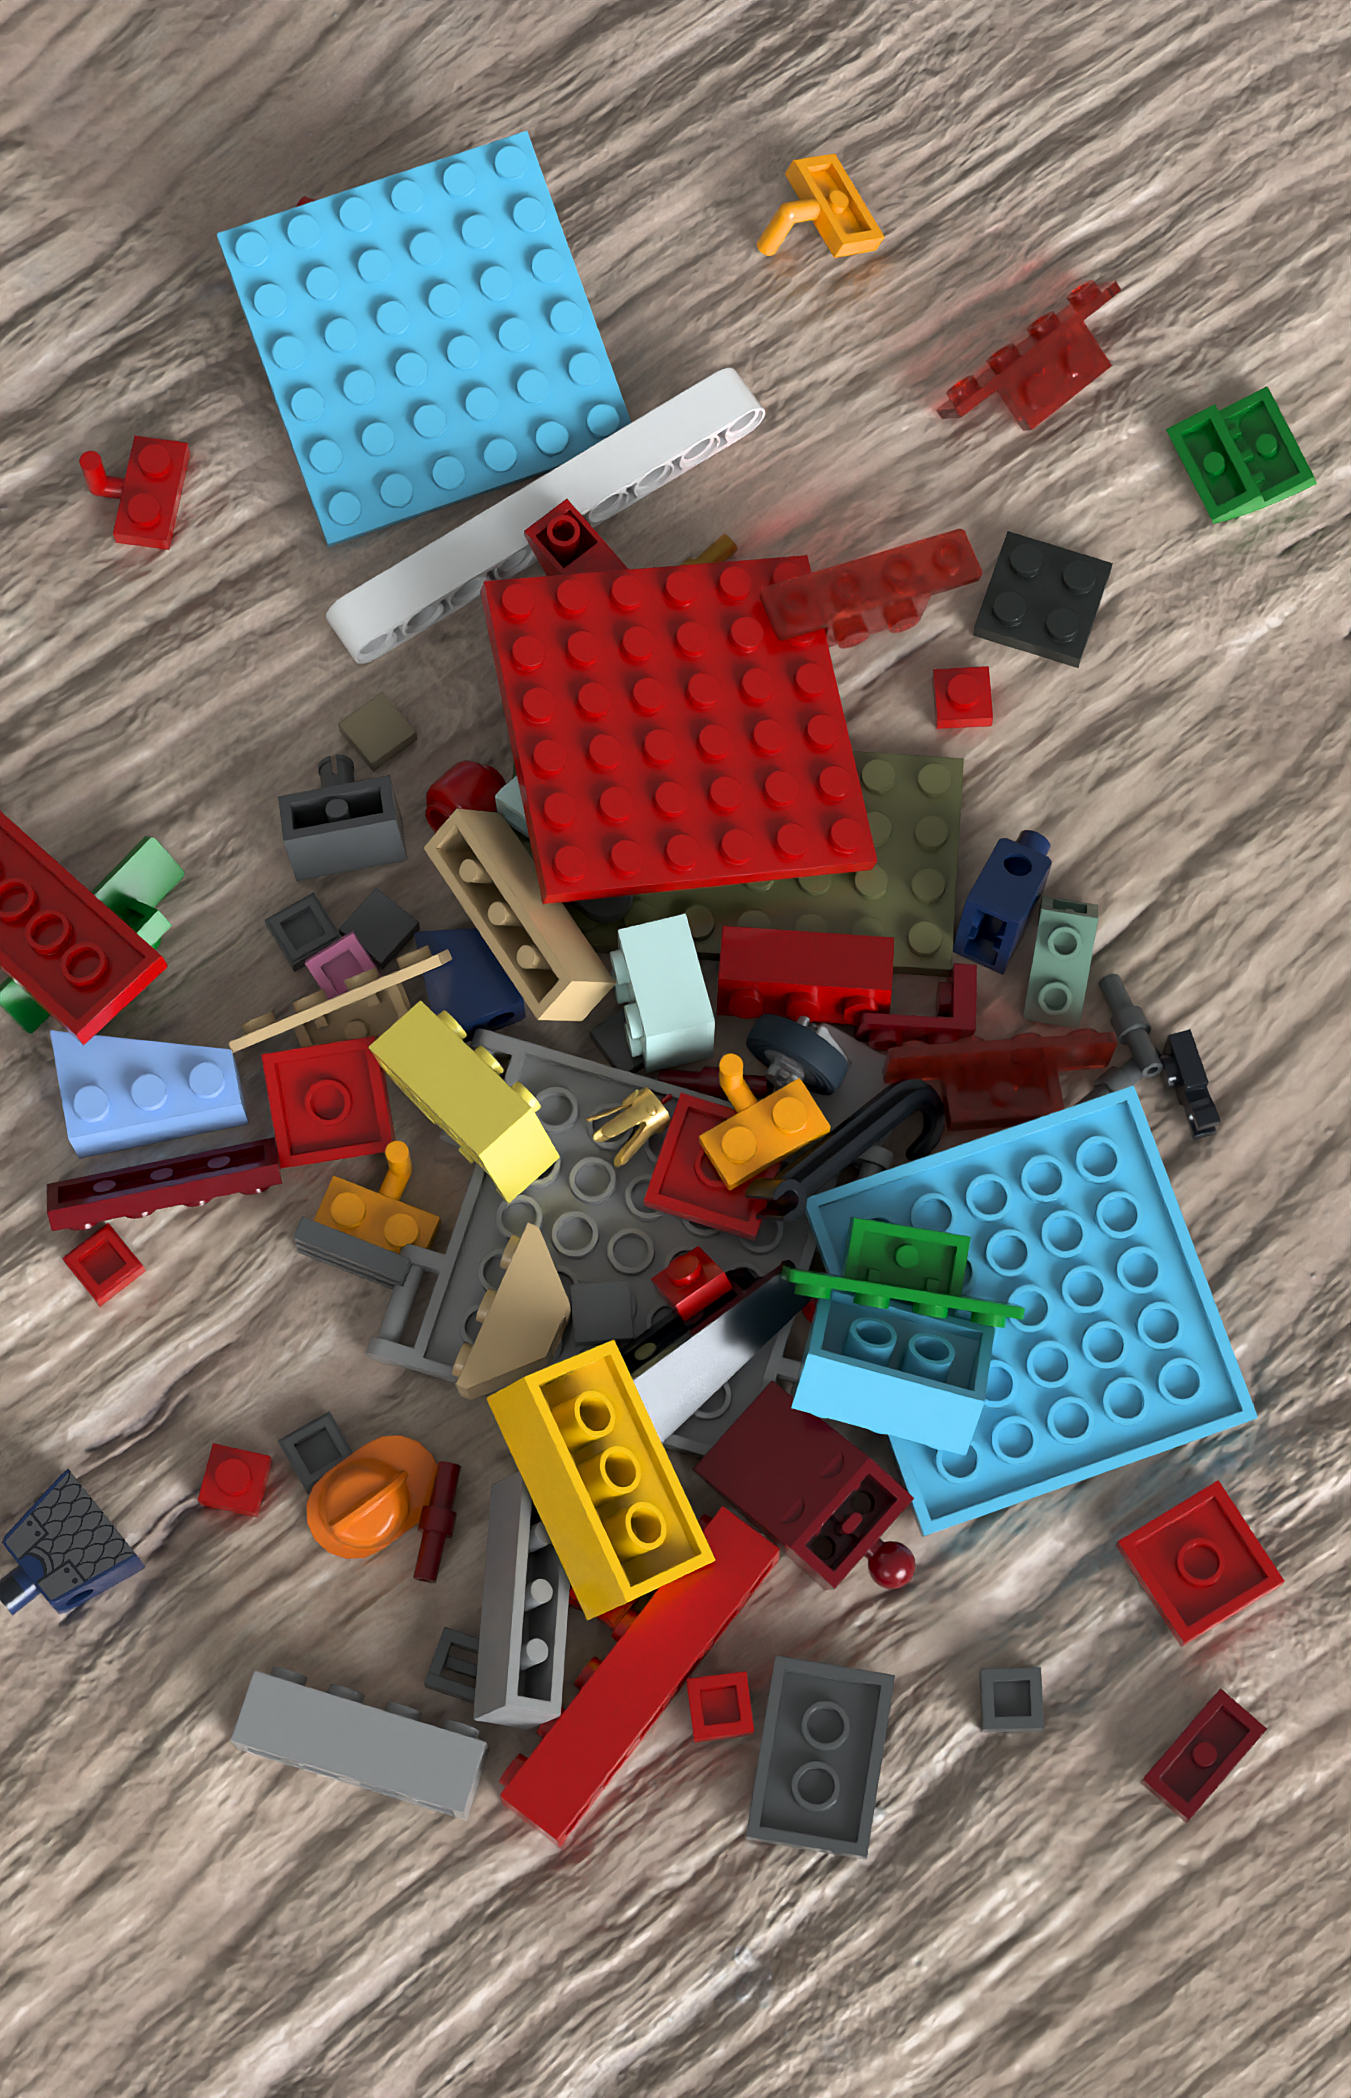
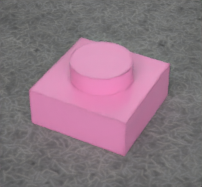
(339, 962)

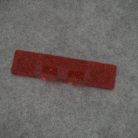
(1044, 367)
(871, 591)
(999, 1079)

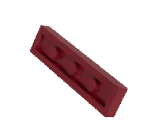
(163, 1184)

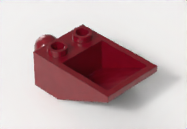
(798, 1483)

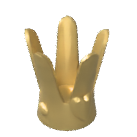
(642, 1109)

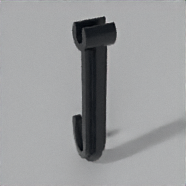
(846, 1142)

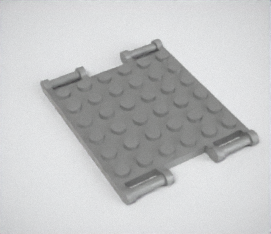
(593, 1231)

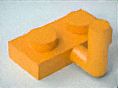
(832, 205)
(762, 1129)
(380, 1215)

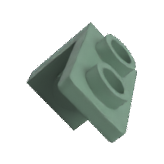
(1061, 961)

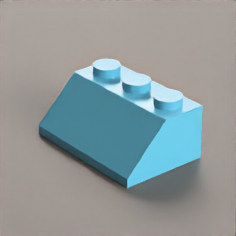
(895, 1371)

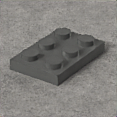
(820, 1757)

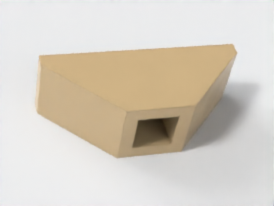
(518, 1321)

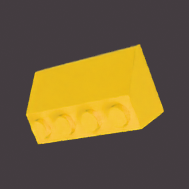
(600, 1479)

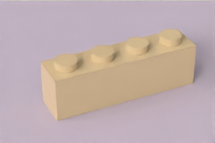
(530, 939)

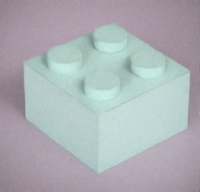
(665, 994)

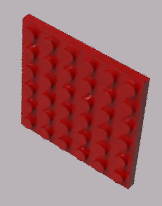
(673, 731)

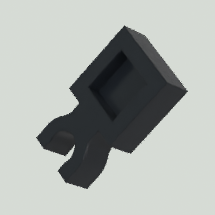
(1187, 1076)

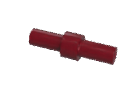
(708, 1083)
(437, 1522)

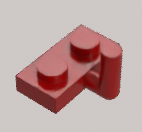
(146, 494)

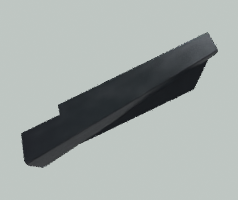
(686, 1362)

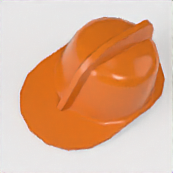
(371, 1497)

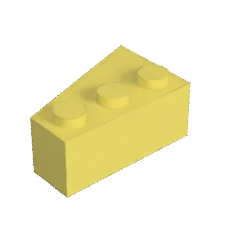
(467, 1097)

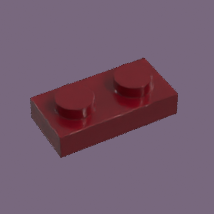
(1203, 1755)

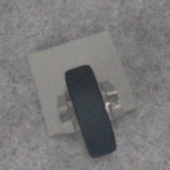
(831, 1064)

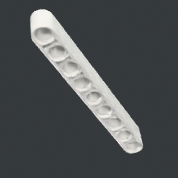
(494, 544)

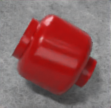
(463, 786)

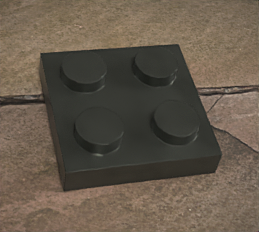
(1042, 599)

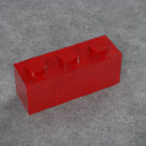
(803, 974)

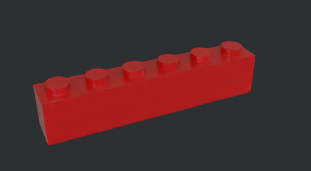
(635, 1680)

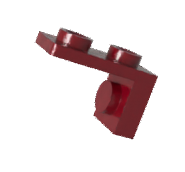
(953, 1000)

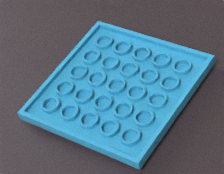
(425, 337)
(1117, 1319)

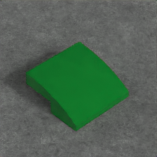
(1241, 456)

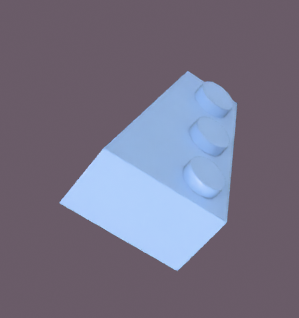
(143, 1091)

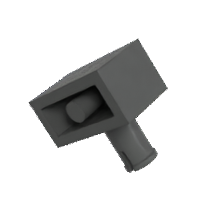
(342, 823)

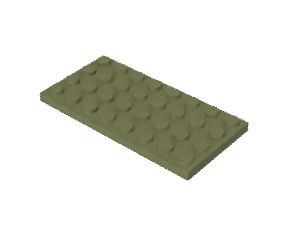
(906, 895)

